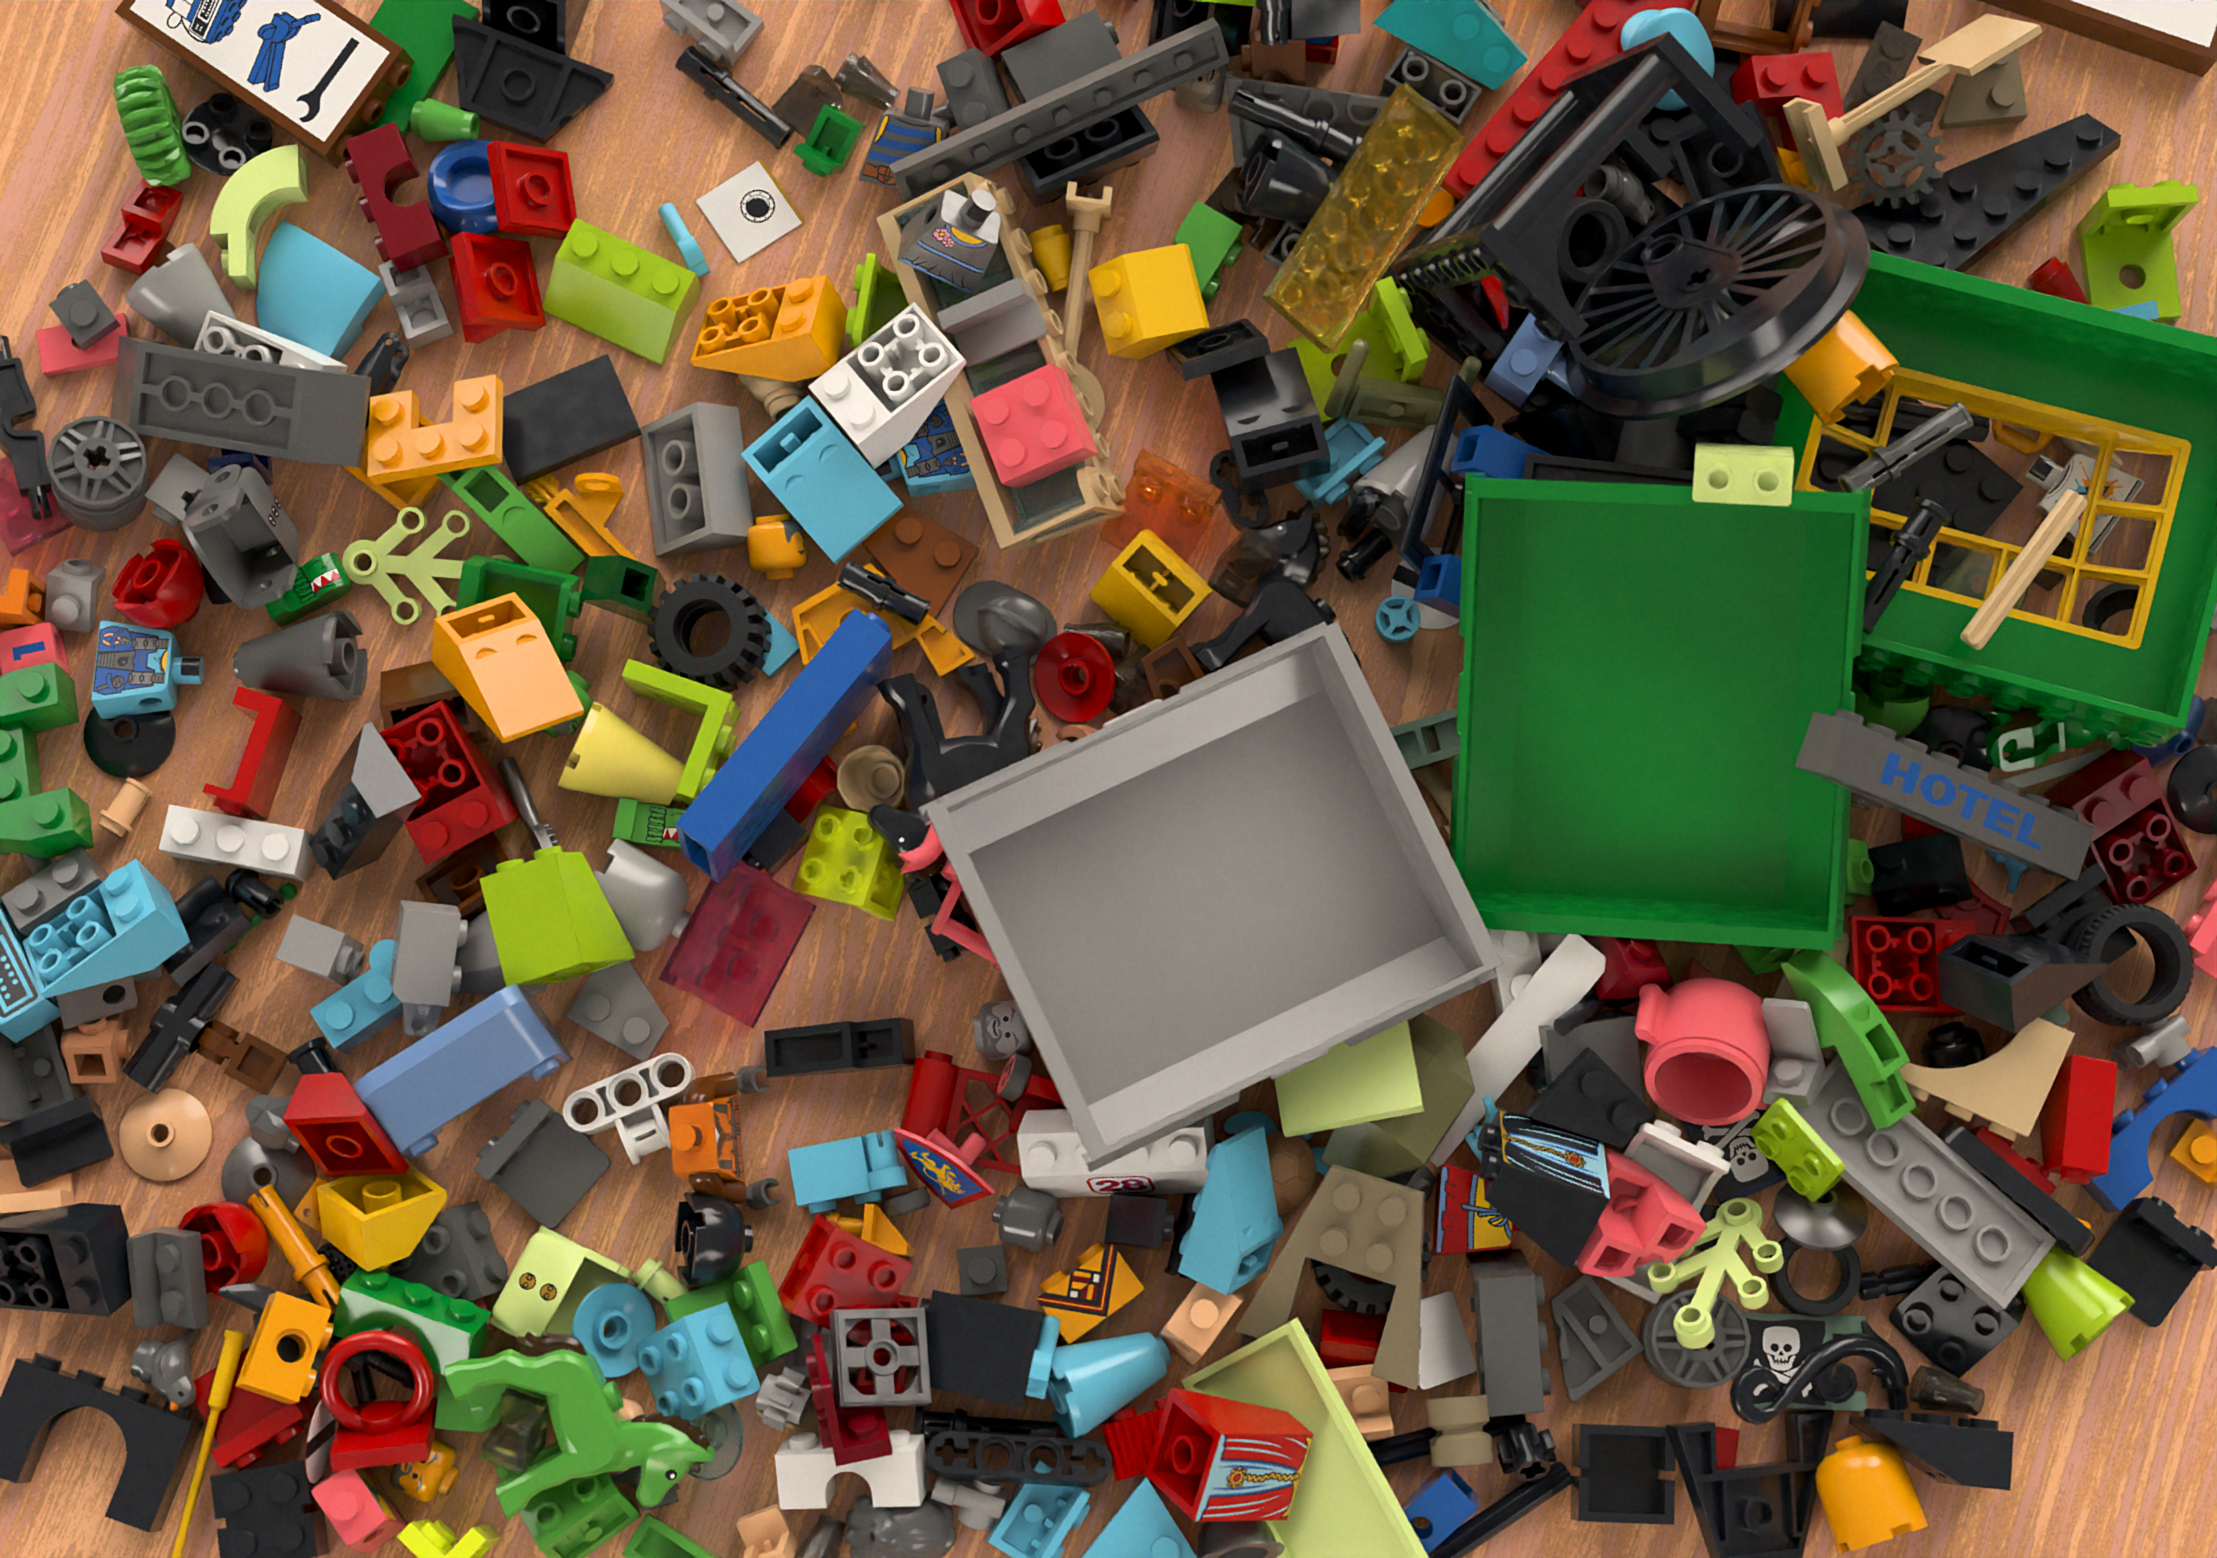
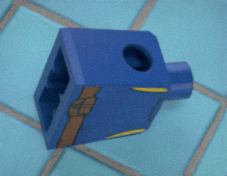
(1442, 1500)

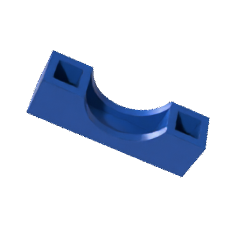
(2187, 1091)

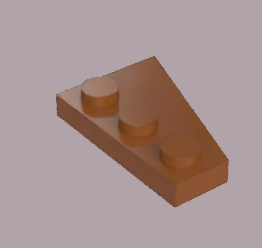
(921, 556)

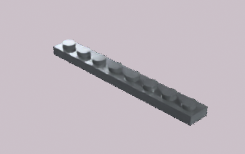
(1064, 110)

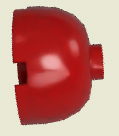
(161, 587)
(232, 1243)

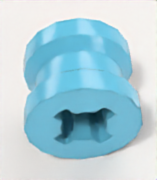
(1401, 612)

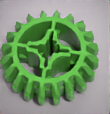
(152, 125)

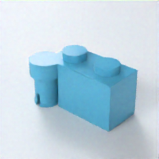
(362, 1005)
(846, 1170)

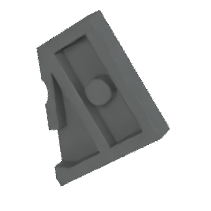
(1589, 1336)

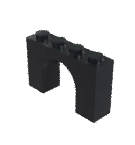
(155, 1437)

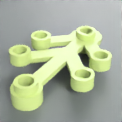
(418, 566)
(1734, 1222)

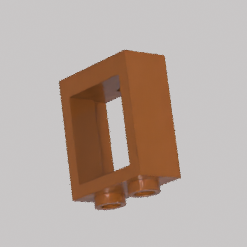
(1756, 39)

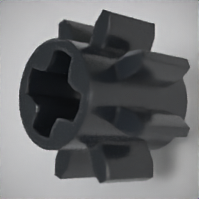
(1526, 1451)

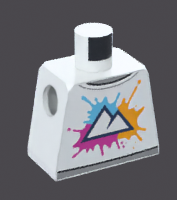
(2077, 477)

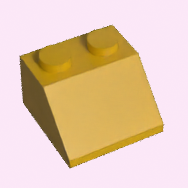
(1148, 301)
(379, 1215)

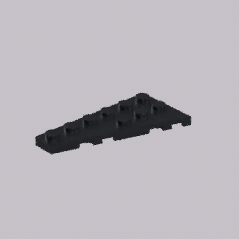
(1988, 197)

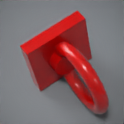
(386, 1429)

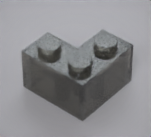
(1884, 66)

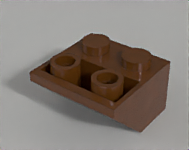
(417, 687)

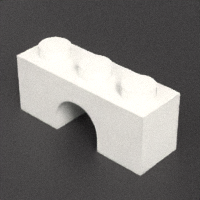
(236, 841)
(809, 1472)

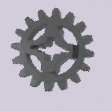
(1896, 181)

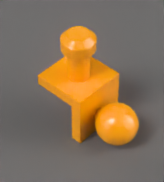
(875, 1229)

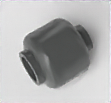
(1028, 1219)

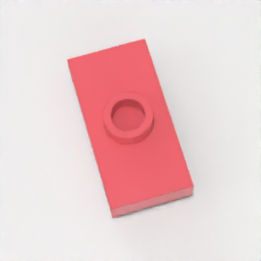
(63, 355)

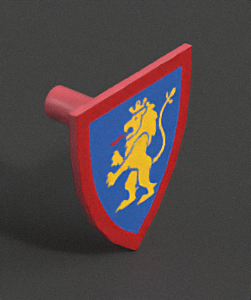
(945, 1166)

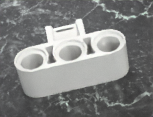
(639, 1119)

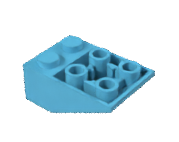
(822, 479)
(107, 934)
(1234, 1215)

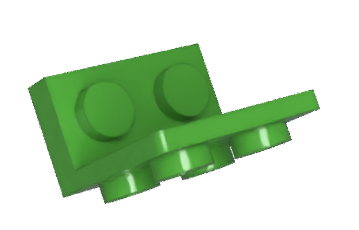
(753, 1307)
(578, 1515)

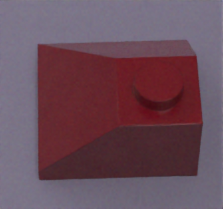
(1629, 966)

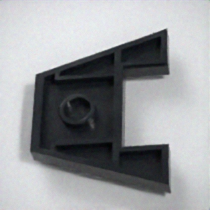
(1758, 1506)

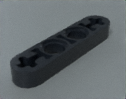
(2069, 1232)
(1019, 1450)

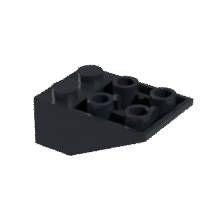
(1271, 421)
(2011, 976)
(65, 1260)
(1957, 1455)

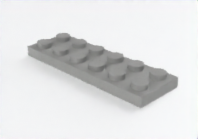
(1929, 1192)

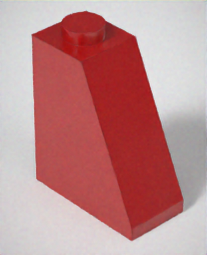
(2078, 1119)

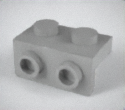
(719, 26)

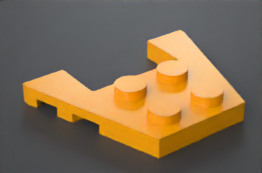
(825, 612)

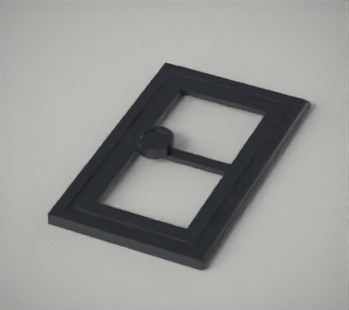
(1457, 398)

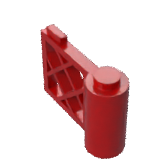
(937, 1099)

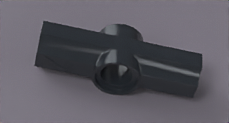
(179, 1026)

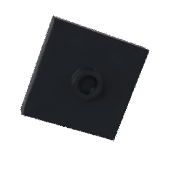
(1217, 349)

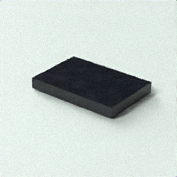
(565, 420)

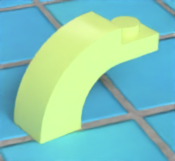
(246, 202)

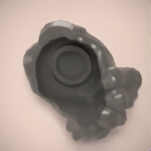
(900, 1531)

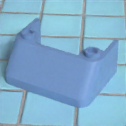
(460, 1067)

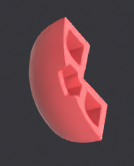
(1639, 1223)

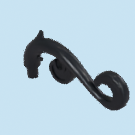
(1818, 1371)

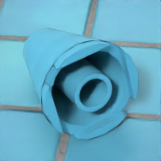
(1101, 1377)

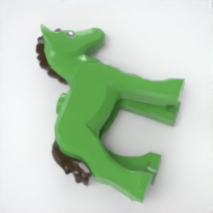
(585, 1420)

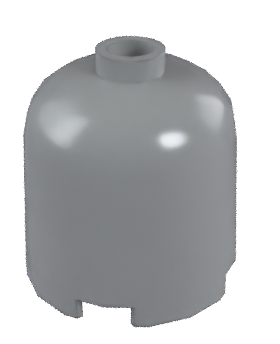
(644, 896)

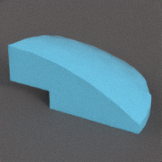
(314, 292)

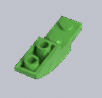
(513, 518)
(1857, 1028)

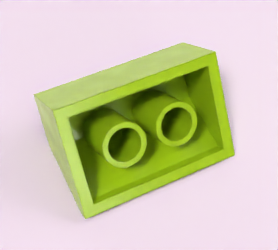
(620, 292)

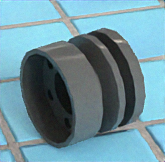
(103, 496)
(1701, 1366)

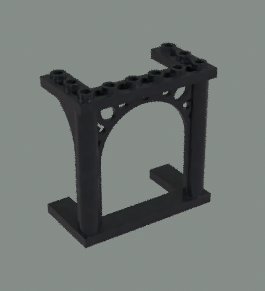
(1523, 237)

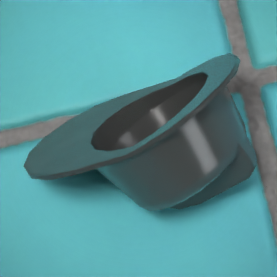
(1002, 618)
(1236, 1540)

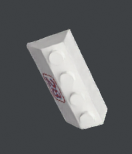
(1054, 1160)

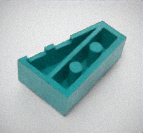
(1458, 35)

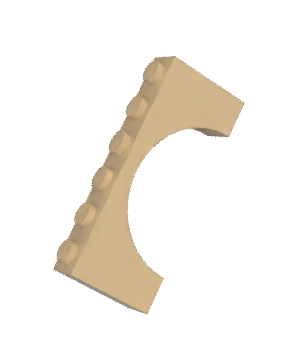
(2001, 1089)

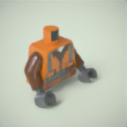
(709, 1141)

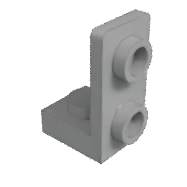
(1796, 1051)

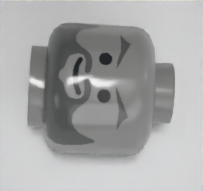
(1001, 1031)

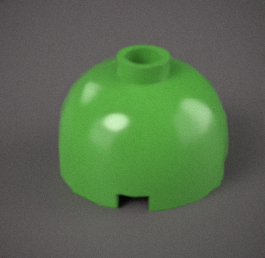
(1889, 701)

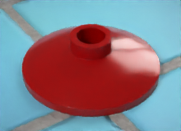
(1497, 300)
(1059, 679)

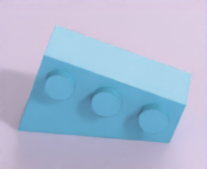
(1140, 1530)

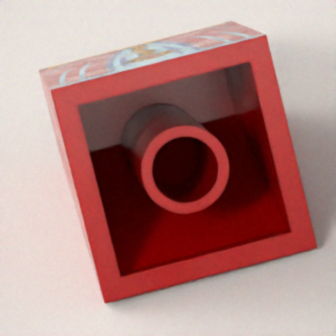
(1228, 1458)

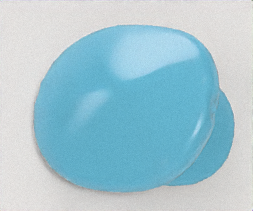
(1684, 28)

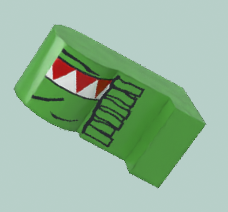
(647, 825)

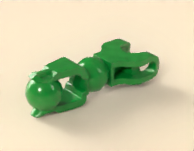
(2035, 739)

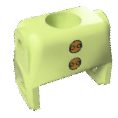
(551, 1284)

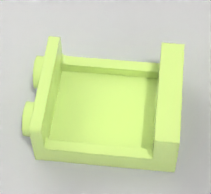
(1743, 474)

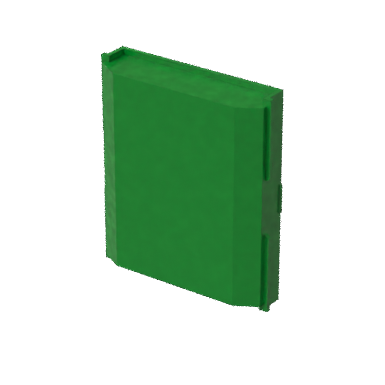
(1647, 707)

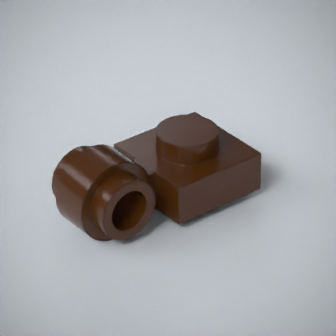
(251, 1063)

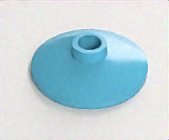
(629, 1319)

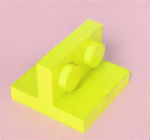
(437, 1540)

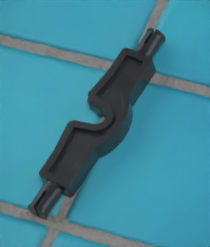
(23, 447)

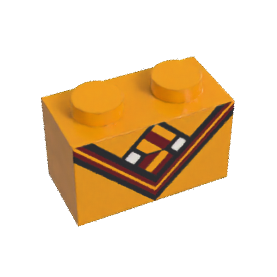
(1089, 1292)

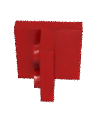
(494, 286)

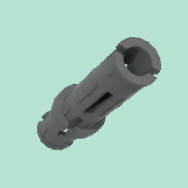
(1924, 439)

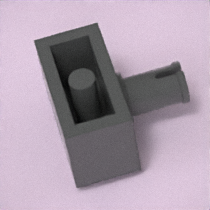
(971, 90)
(52, 887)

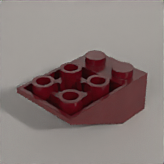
(2133, 826)

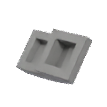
(417, 304)

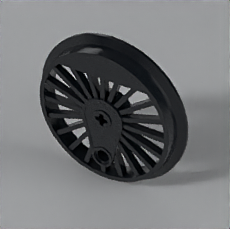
(1734, 302)

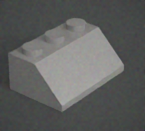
(697, 480)

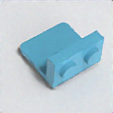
(697, 1364)

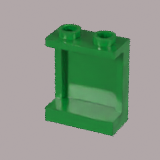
(546, 593)

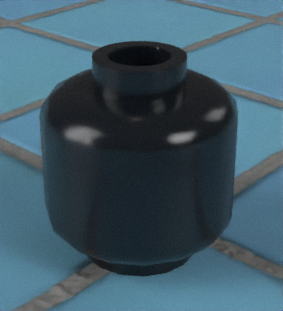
(1953, 1046)

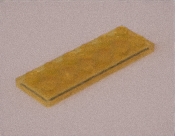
(1365, 219)

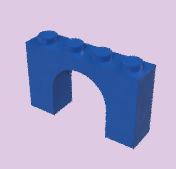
(1480, 451)

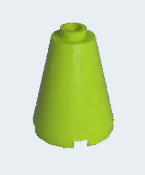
(2072, 1302)

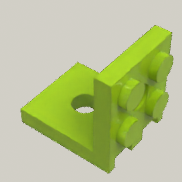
(2133, 232)
(1395, 346)
(715, 737)

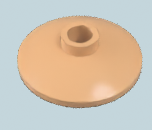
(187, 1141)

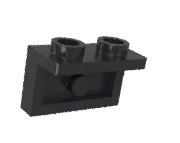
(1919, 874)

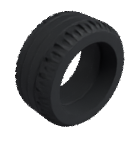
(2170, 955)

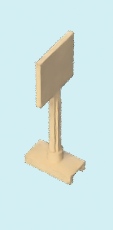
(1962, 52)

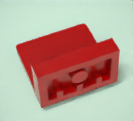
(841, 1274)

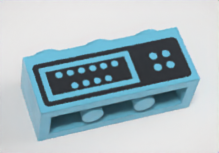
(21, 1003)

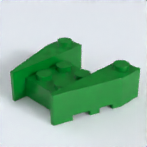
(32, 820)

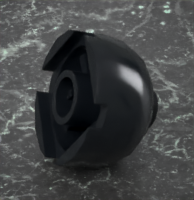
(711, 1239)

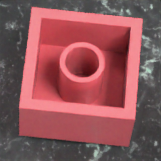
(1033, 426)

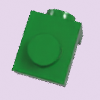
(830, 142)

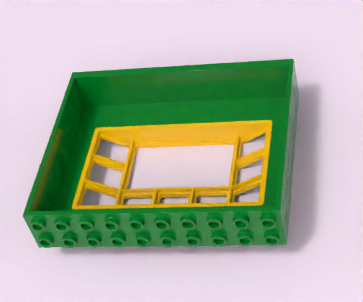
(2074, 377)

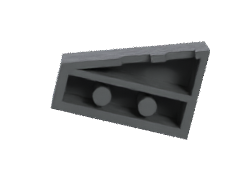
(1509, 1332)

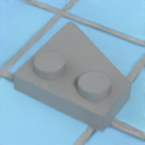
(621, 1011)

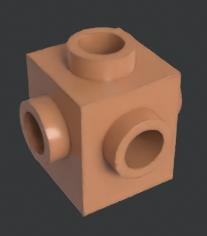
(97, 1050)

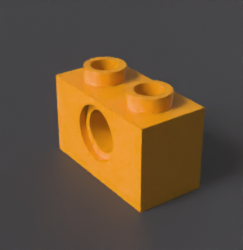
(264, 1369)

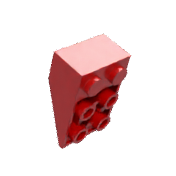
(456, 783)
(1898, 962)

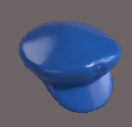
(462, 188)

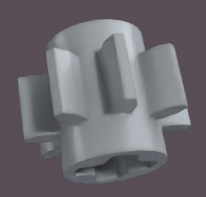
(783, 1399)

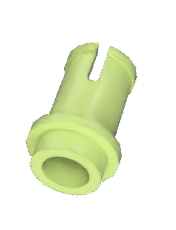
(658, 1282)

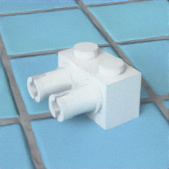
(1521, 959)

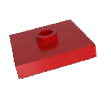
(531, 189)

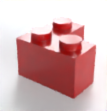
(1781, 78)

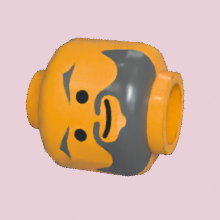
(776, 546)
(427, 1478)

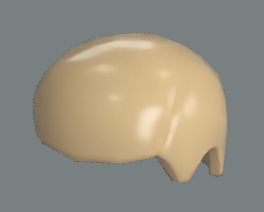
(871, 778)

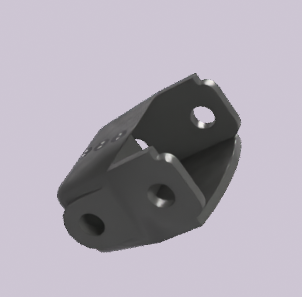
(243, 536)

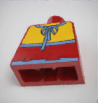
(1464, 1218)

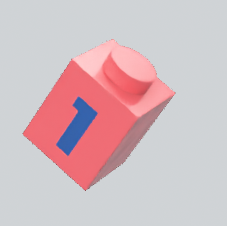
(32, 647)

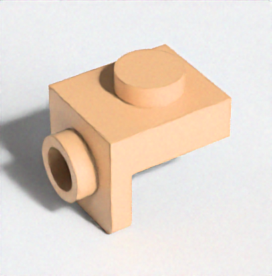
(767, 1534)

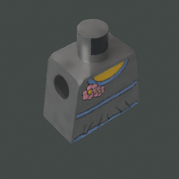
(953, 238)

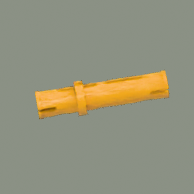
(308, 1264)

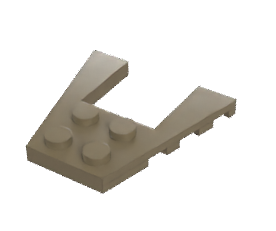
(1362, 1228)

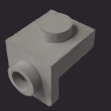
(73, 595)

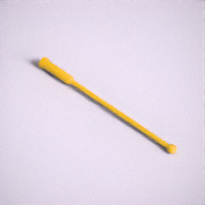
(217, 1401)

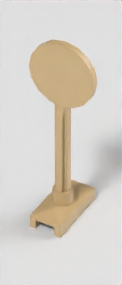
(1086, 224)

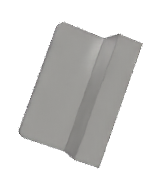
(994, 321)

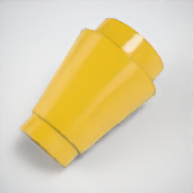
(1053, 255)

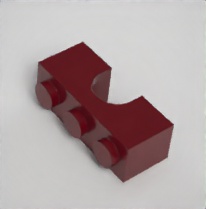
(381, 165)

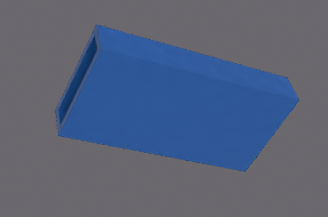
(786, 745)

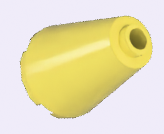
(620, 762)

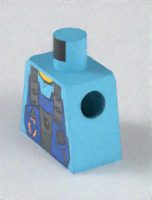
(932, 459)
(140, 670)

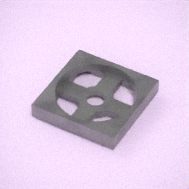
(914, 1323)

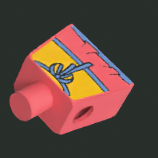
(358, 1507)

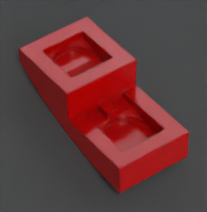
(145, 226)

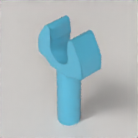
(684, 241)
(1043, 1357)

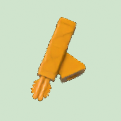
(583, 515)

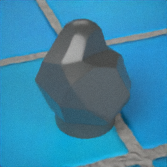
(266, 1123)

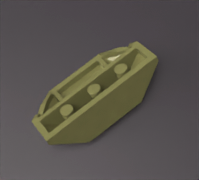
(1409, 1141)

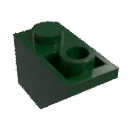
(623, 587)

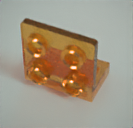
(1166, 502)

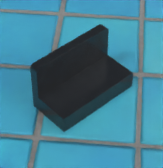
(57, 1141)

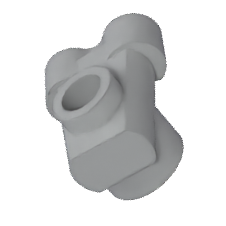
(2158, 1042)
(978, 1500)

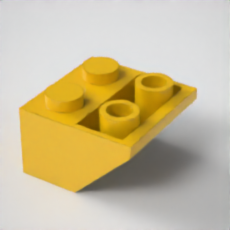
(1150, 590)

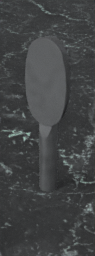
(540, 835)

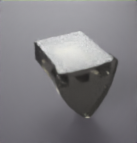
(806, 98)

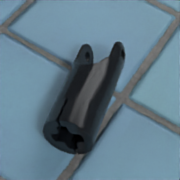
(383, 366)

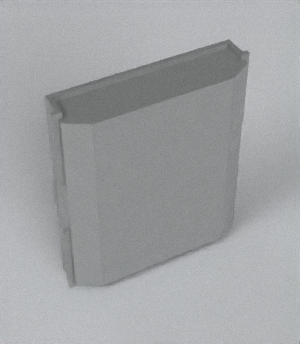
(1213, 891)

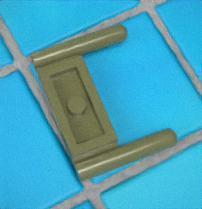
(1388, 401)

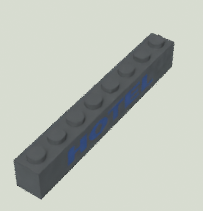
(1942, 795)

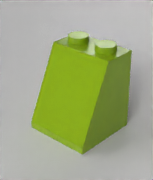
(551, 919)

